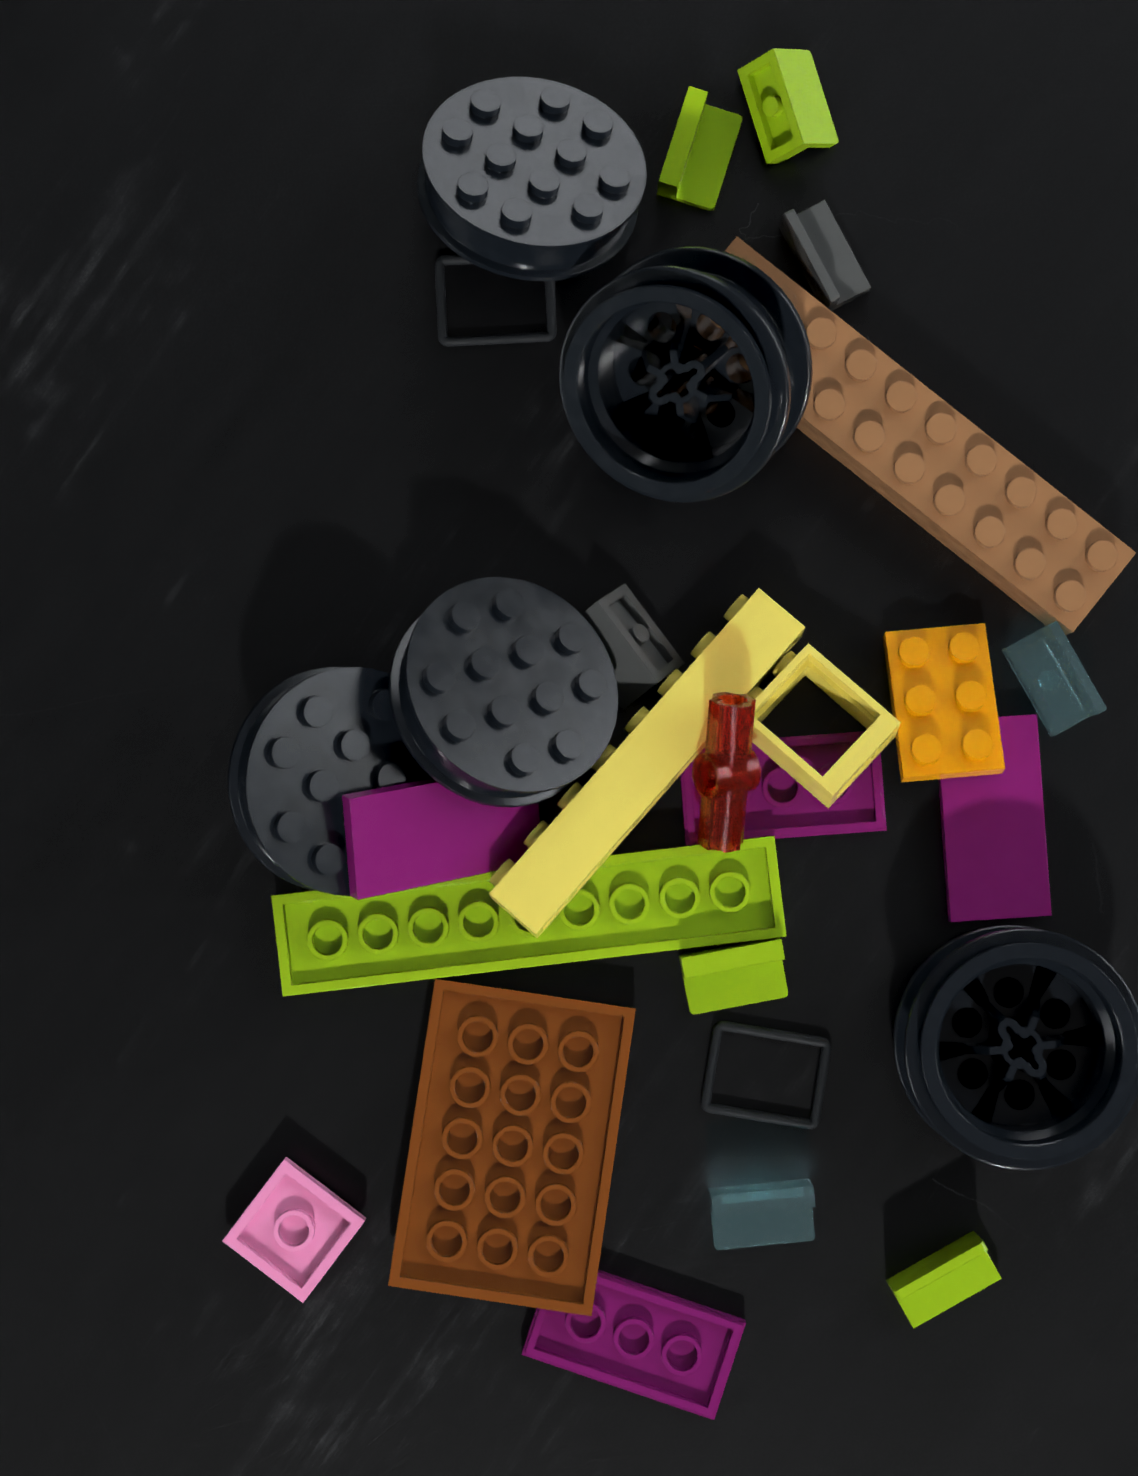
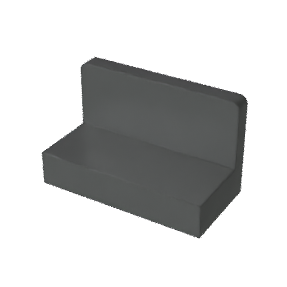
(824, 255)
(633, 642)

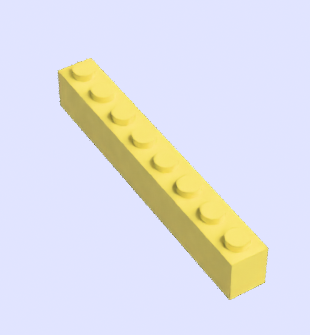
(644, 764)

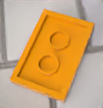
(944, 702)

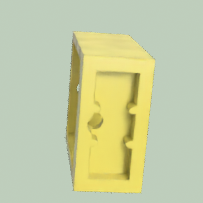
(879, 723)

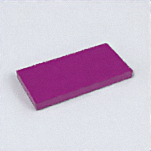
(787, 809)
(998, 834)
(427, 836)
(643, 1344)

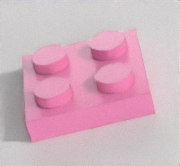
(294, 1229)

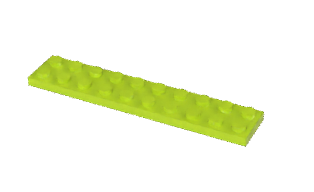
(456, 929)

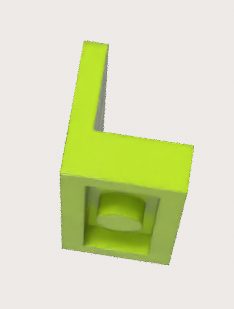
(787, 104)
(699, 152)
(734, 975)
(944, 1279)

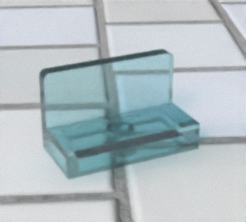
(1054, 678)
(762, 1214)

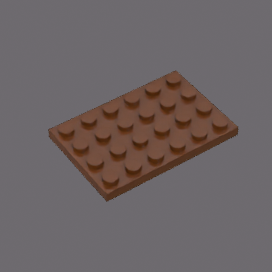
(512, 1147)

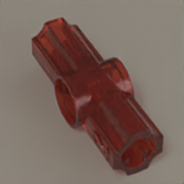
(726, 771)

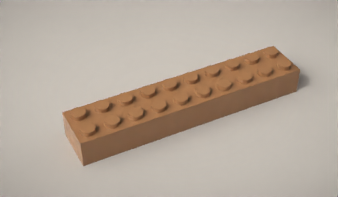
(947, 470)

